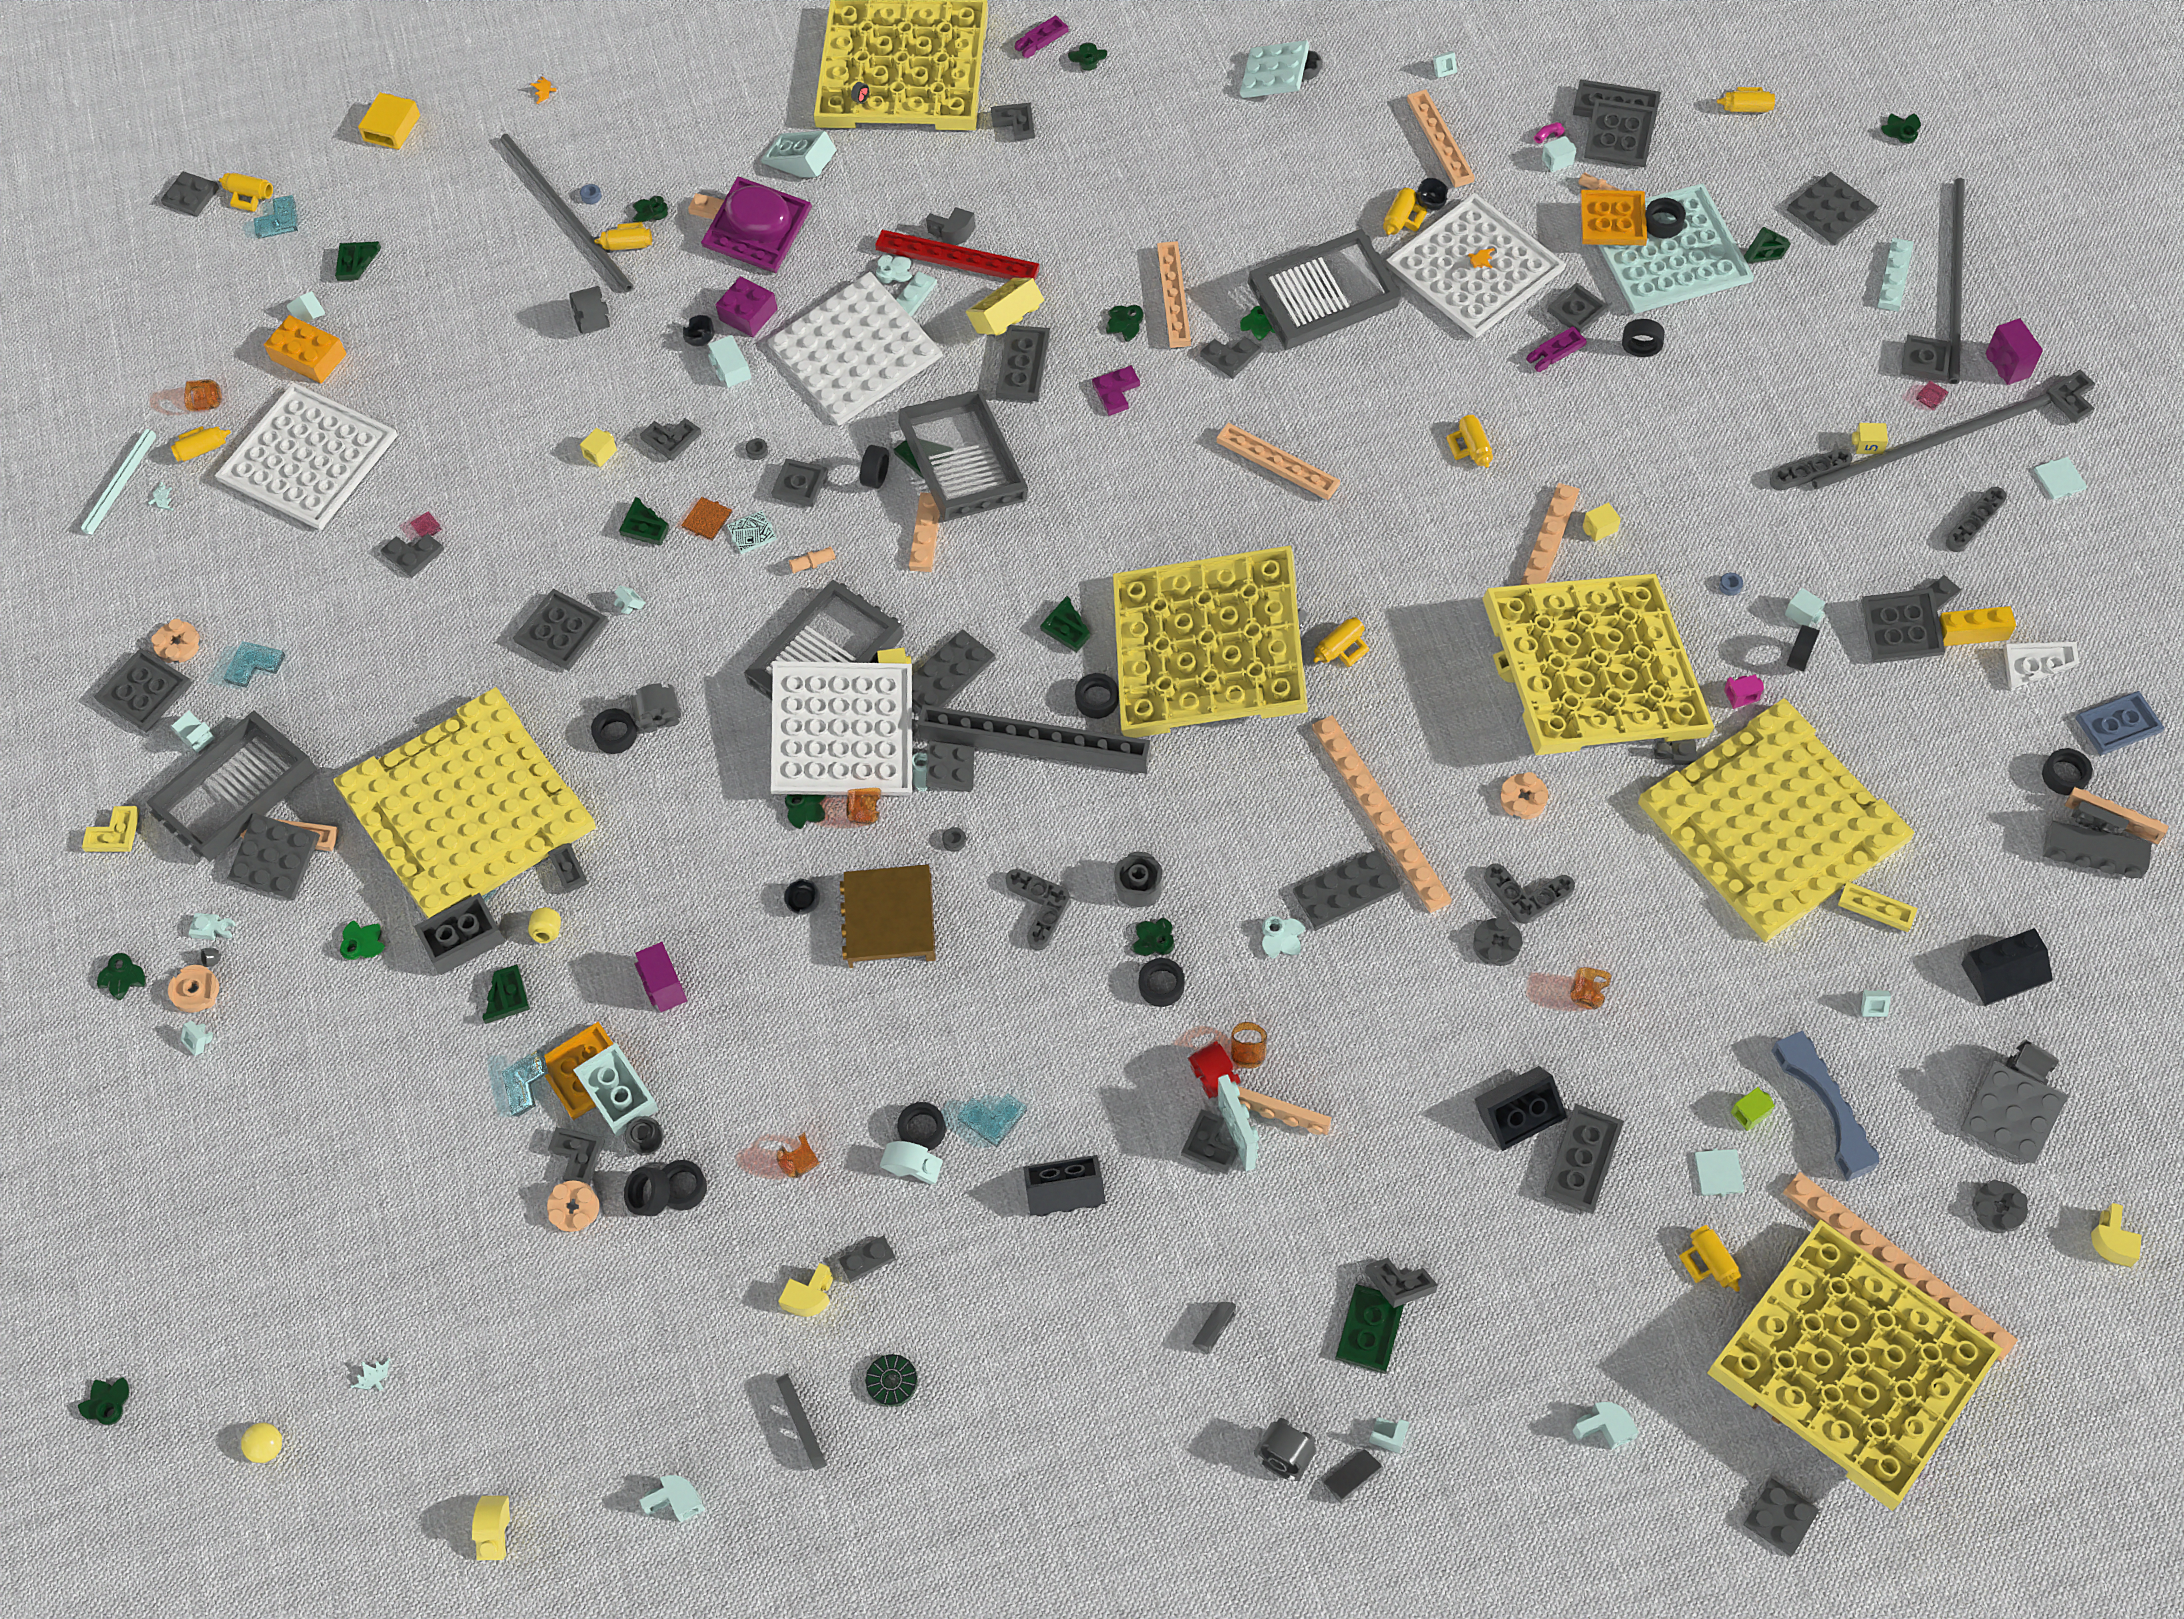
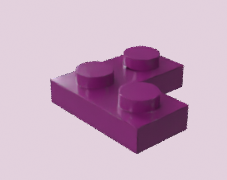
(1110, 388)

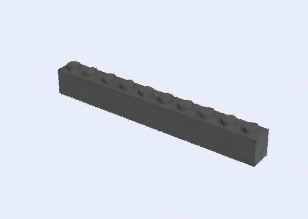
(1034, 739)

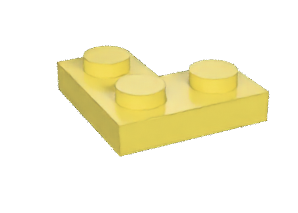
(117, 836)

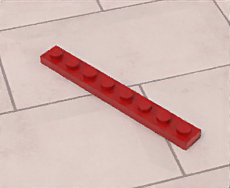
(955, 256)

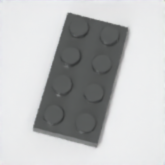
(1590, 90)
(1023, 363)
(950, 671)
(1346, 889)
(1584, 1158)

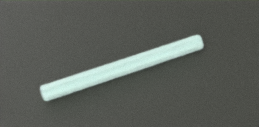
(118, 482)

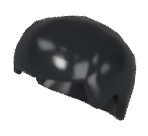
(1432, 194)
(699, 331)
(802, 896)

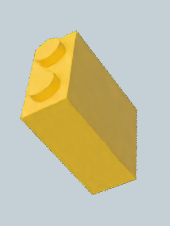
(389, 120)

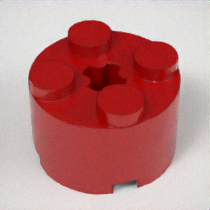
(1210, 1064)

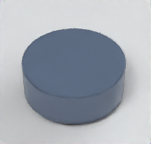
(590, 194)
(1731, 584)

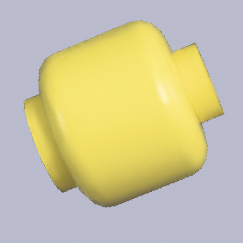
(544, 925)

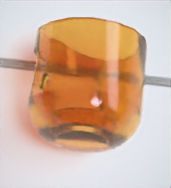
(206, 395)
(862, 807)
(1586, 992)
(1248, 1054)
(799, 1161)

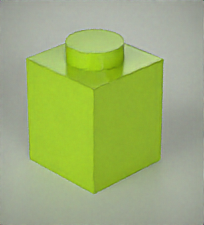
(1753, 1108)

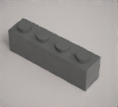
(2097, 850)

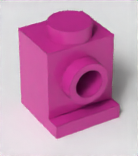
(1743, 690)

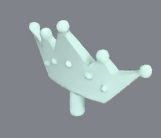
(160, 497)
(372, 1376)

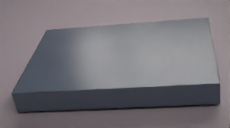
(2119, 723)

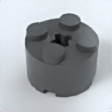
(589, 310)
(655, 707)
(1142, 891)
(2032, 1061)
(1286, 1450)

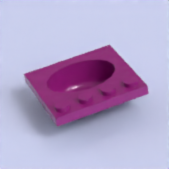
(756, 224)

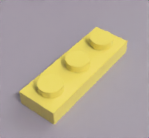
(1877, 906)

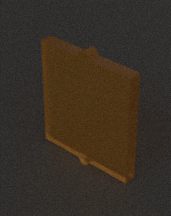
(707, 518)

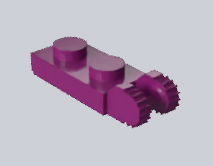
(1041, 36)
(1557, 348)

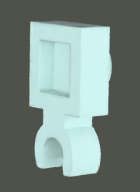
(208, 925)

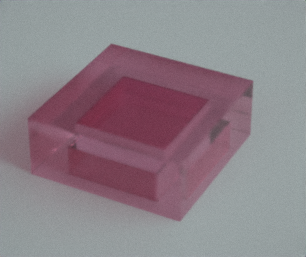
(1932, 395)
(426, 524)

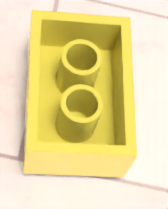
(1005, 306)

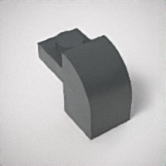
(952, 230)

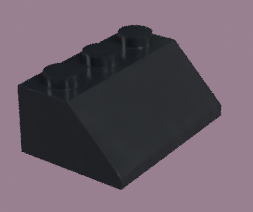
(2008, 967)
(1521, 1107)
(1064, 1185)

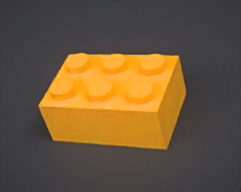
(305, 349)

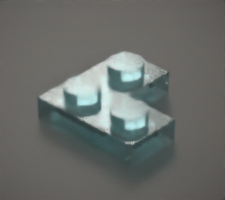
(281, 222)
(248, 659)
(519, 1079)
(993, 1124)

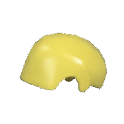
(261, 1442)

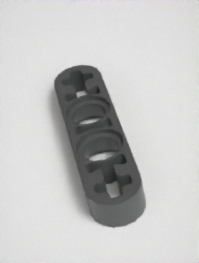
(1809, 467)
(1976, 519)
(801, 1422)

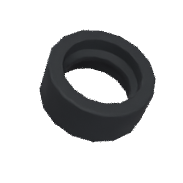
(1669, 206)
(1639, 347)
(874, 466)
(1802, 648)
(1091, 681)
(609, 716)
(2070, 756)
(1161, 964)
(922, 1108)
(659, 1191)
(697, 1195)

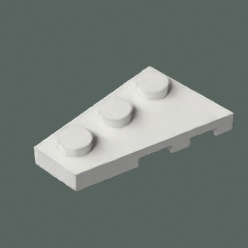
(2037, 661)

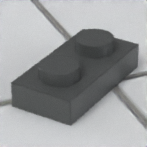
(1944, 591)
(568, 867)
(867, 1259)

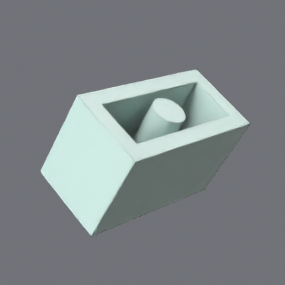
(729, 361)

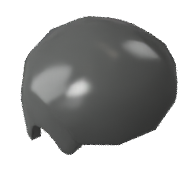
(1312, 66)
(644, 1135)

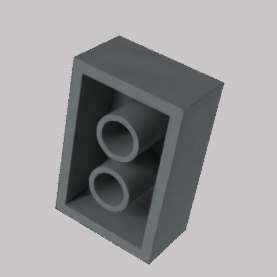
(459, 934)

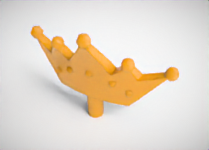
(543, 88)
(1480, 258)

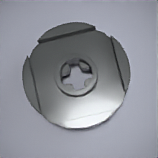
(1496, 954)
(2012, 1199)

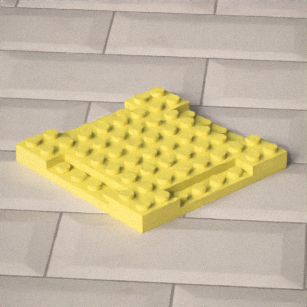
(911, 54)
(1208, 641)
(1597, 662)
(464, 805)
(1774, 820)
(1856, 1363)

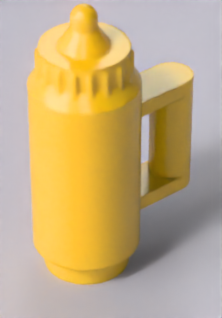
(1748, 100)
(246, 186)
(1400, 210)
(626, 237)
(1475, 440)
(198, 442)
(1339, 640)
(1715, 1257)

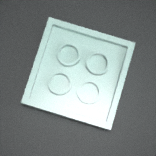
(1274, 69)
(1235, 1118)

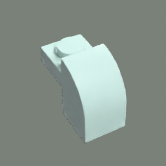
(192, 732)
(910, 1158)
(1611, 1420)
(676, 1492)

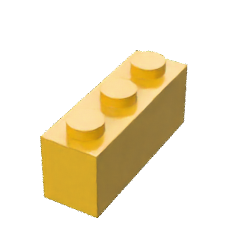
(1977, 625)

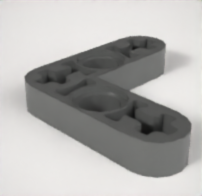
(1528, 901)
(1048, 905)

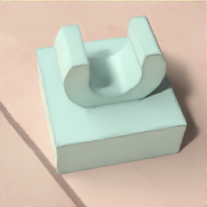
(1445, 64)
(629, 598)
(1875, 1003)
(194, 1037)

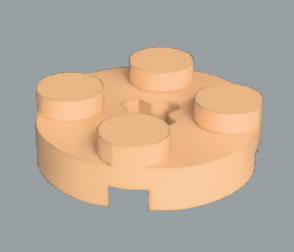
(174, 630)
(1518, 806)
(199, 1000)
(581, 1217)

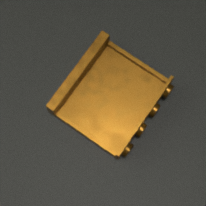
(888, 914)

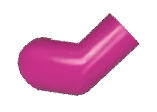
(1546, 130)

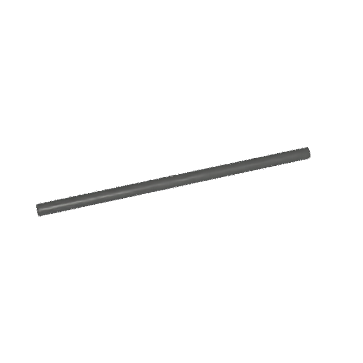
(565, 211)
(1956, 281)
(1931, 441)

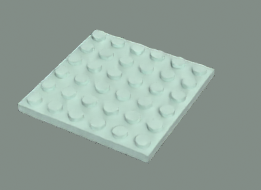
(1679, 267)

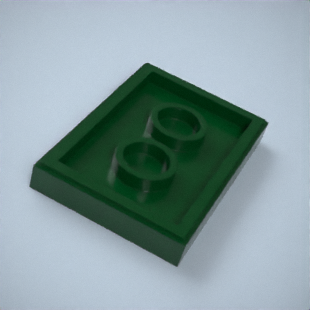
(1369, 1330)

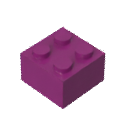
(746, 306)
(2013, 351)
(659, 977)

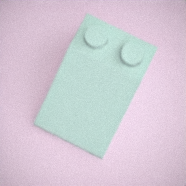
(800, 153)
(615, 1088)

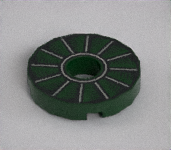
(891, 1365)

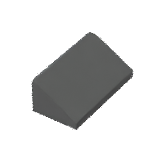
(1215, 1326)
(1353, 1475)

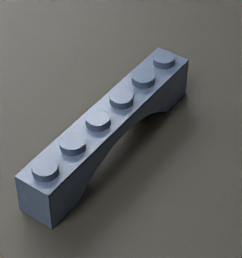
(1853, 1152)

